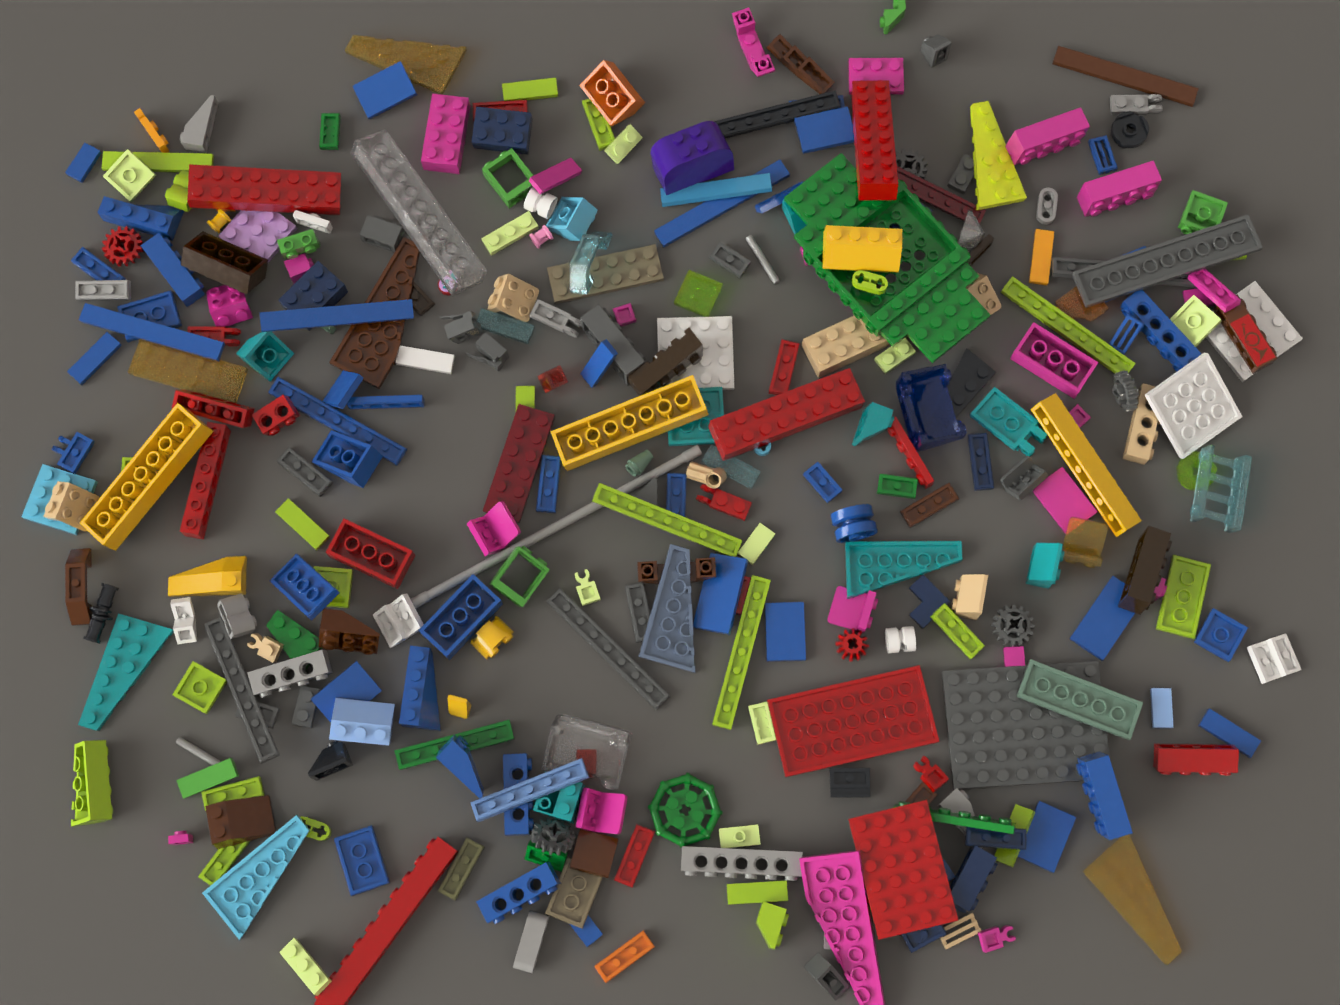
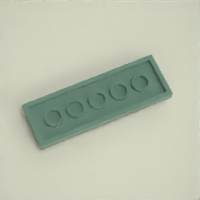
(1080, 699)

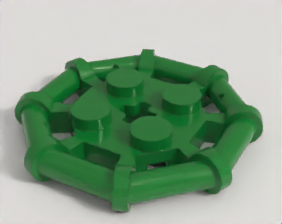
(690, 799)

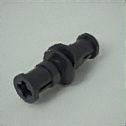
(101, 612)

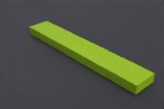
(161, 161)

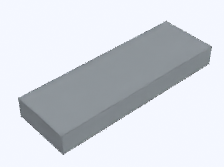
(103, 290)

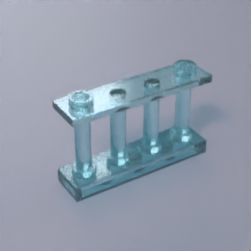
(1238, 492)

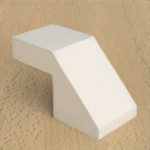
(185, 621)

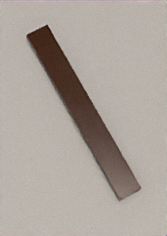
(1125, 76)

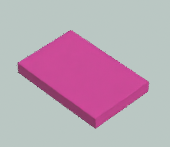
(1063, 499)

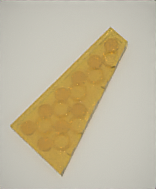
(425, 63)
(1127, 887)

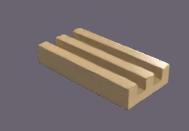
(974, 923)

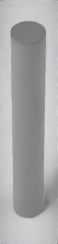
(763, 260)
(197, 751)

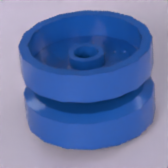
(854, 523)

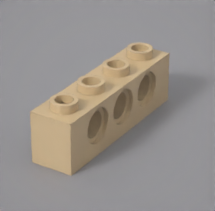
(1133, 450)

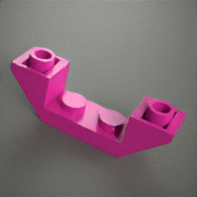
(750, 43)

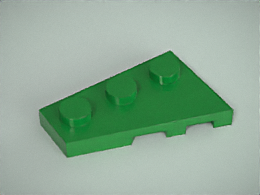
(295, 638)

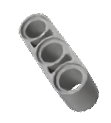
(531, 942)

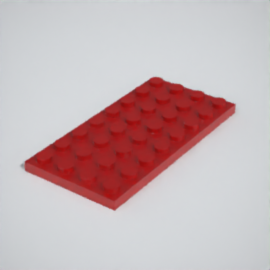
(852, 721)

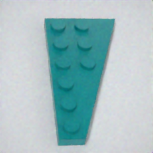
(884, 563)
(123, 662)

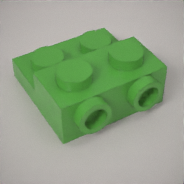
(1201, 212)
(299, 243)

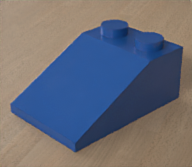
(347, 458)
(458, 759)

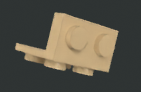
(985, 294)
(513, 297)
(69, 504)

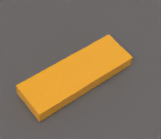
(1041, 257)

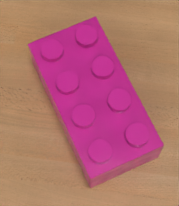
(445, 133)
(1047, 136)
(1119, 189)
(1053, 360)

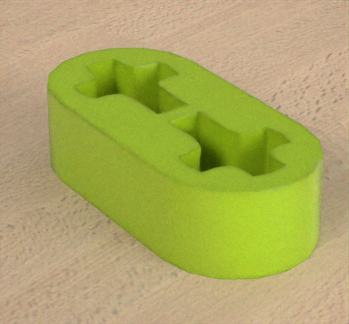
(870, 281)
(317, 824)

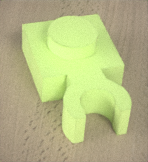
(587, 590)

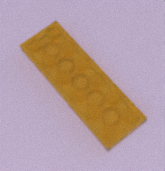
(187, 371)

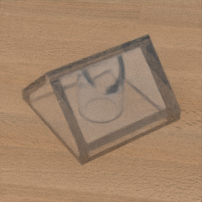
(971, 232)

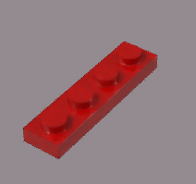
(913, 459)

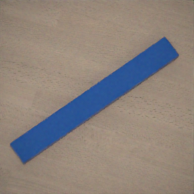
(712, 209)
(336, 315)
(152, 332)
(337, 420)

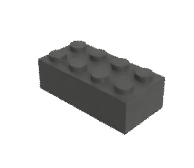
(600, 327)

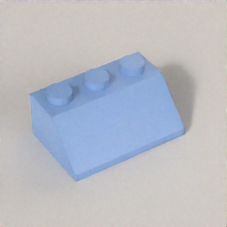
(362, 721)

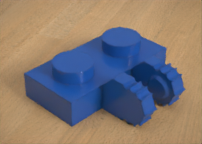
(75, 452)

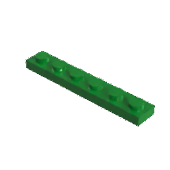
(476, 739)
(965, 819)

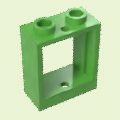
(517, 193)
(538, 563)

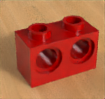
(274, 411)

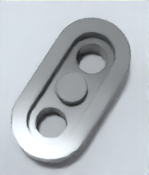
(1047, 207)

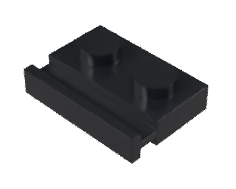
(849, 782)

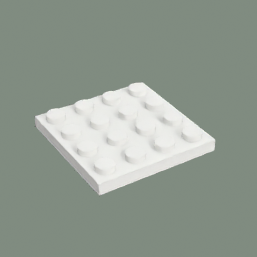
(1269, 319)
(716, 335)
(1193, 405)

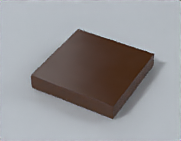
(594, 853)

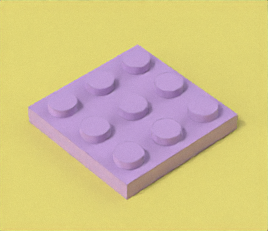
(258, 232)

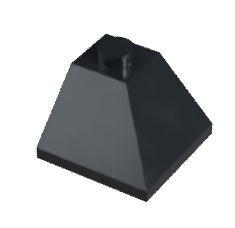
(330, 761)

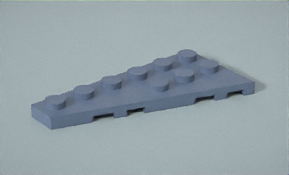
(670, 624)

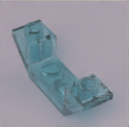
(580, 277)

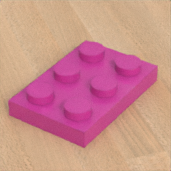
(877, 69)

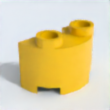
(491, 636)

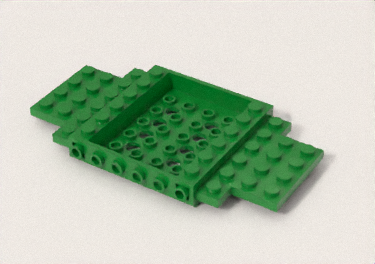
(922, 303)

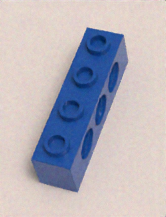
(511, 763)
(489, 903)

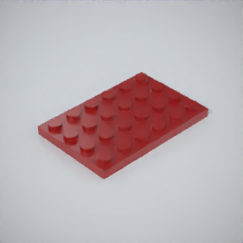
(903, 870)

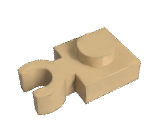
(268, 647)

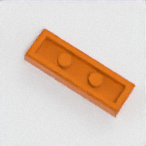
(624, 956)

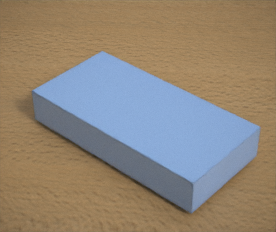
(1161, 707)

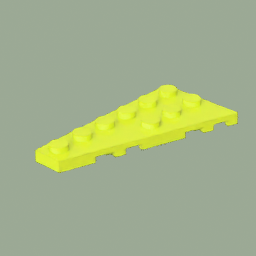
(993, 168)

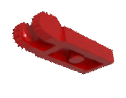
(217, 333)
(725, 502)

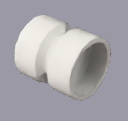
(541, 203)
(900, 639)

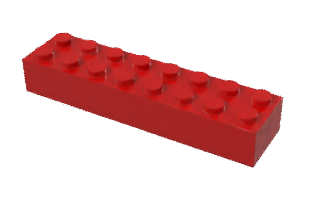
(874, 140)
(264, 189)
(786, 414)

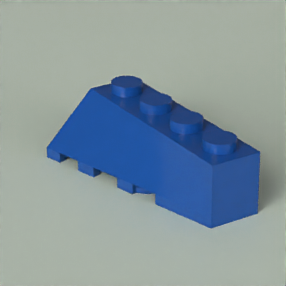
(142, 218)
(419, 698)

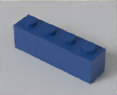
(170, 267)

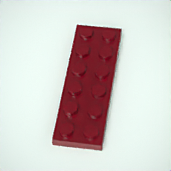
(520, 460)

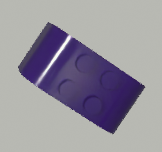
(691, 156)

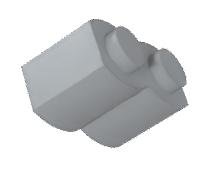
(237, 616)

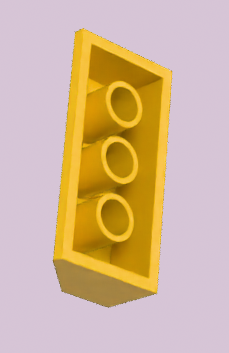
(862, 248)

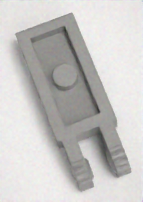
(1135, 104)
(554, 318)

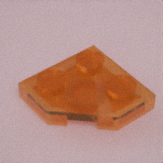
(1073, 306)

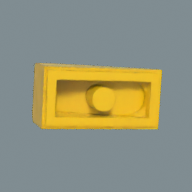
(458, 706)

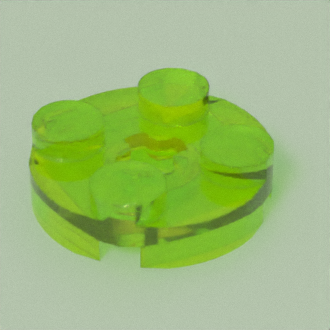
(1185, 470)

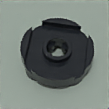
(1135, 122)

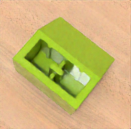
(770, 921)

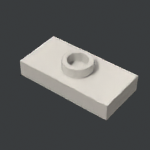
(313, 221)

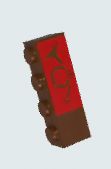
(1247, 337)

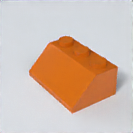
(612, 93)

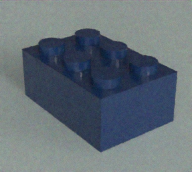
(502, 130)
(314, 289)
(971, 878)

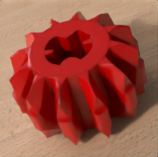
(860, 645)

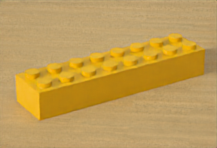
(629, 423)
(146, 477)

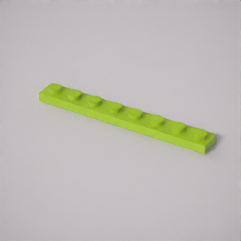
(1066, 326)
(666, 520)
(741, 652)

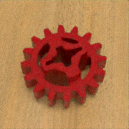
(114, 249)

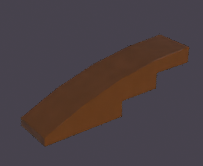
(800, 65)

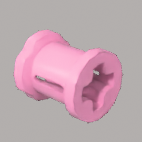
(541, 236)

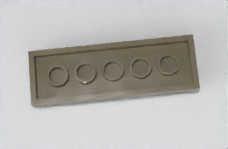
(610, 273)

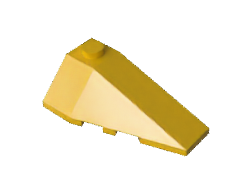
(218, 577)

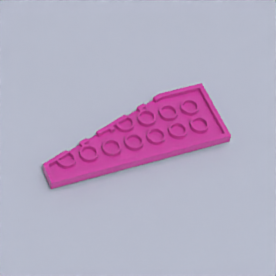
(841, 906)

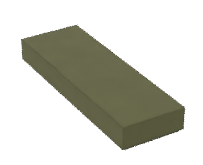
(461, 869)

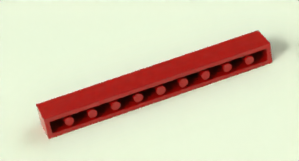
(389, 923)

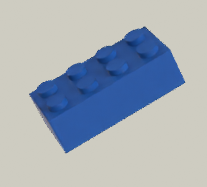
(461, 617)
(1104, 795)

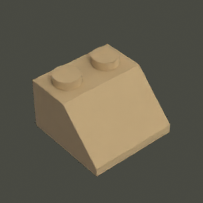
(970, 596)

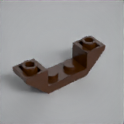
(700, 570)
(76, 586)

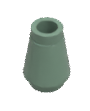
(637, 464)

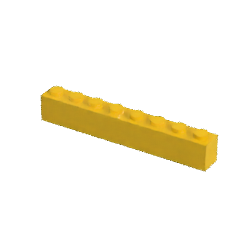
(1086, 465)

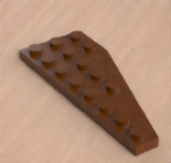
(374, 346)

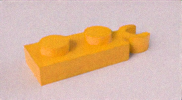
(151, 128)

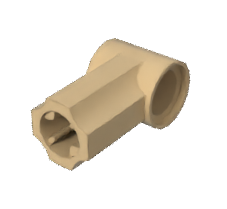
(705, 474)

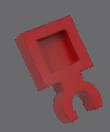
(931, 776)

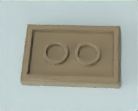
(574, 896)

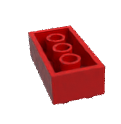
(370, 553)

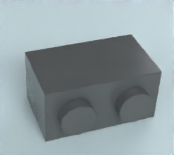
(382, 233)

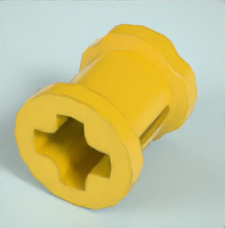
(219, 221)

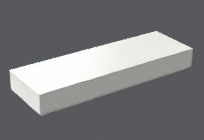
(425, 359)

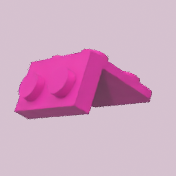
(227, 306)
(494, 529)
(853, 611)
(601, 811)

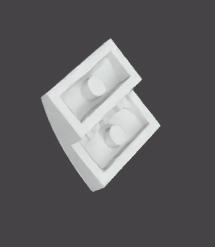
(398, 620)
(1274, 658)

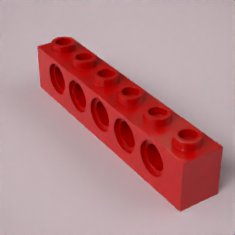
(205, 482)

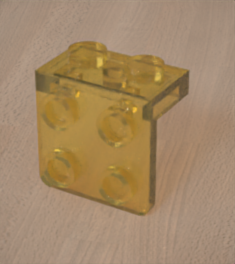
(1084, 542)

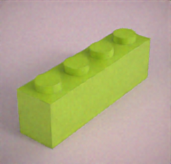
(91, 783)

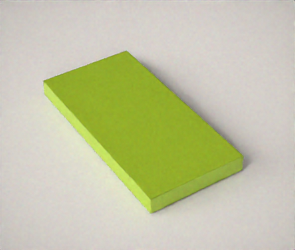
(1183, 597)

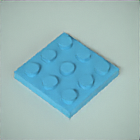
(42, 494)

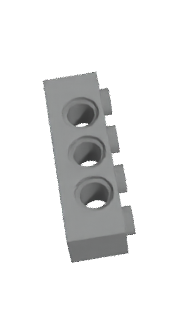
(260, 677)

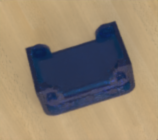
(928, 407)

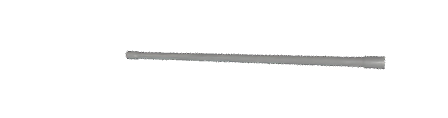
(427, 596)

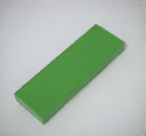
(207, 778)

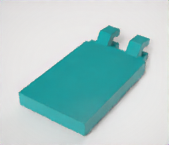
(1008, 422)

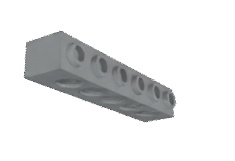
(690, 854)

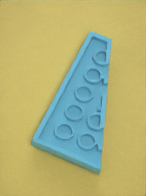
(248, 884)

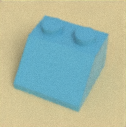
(572, 218)

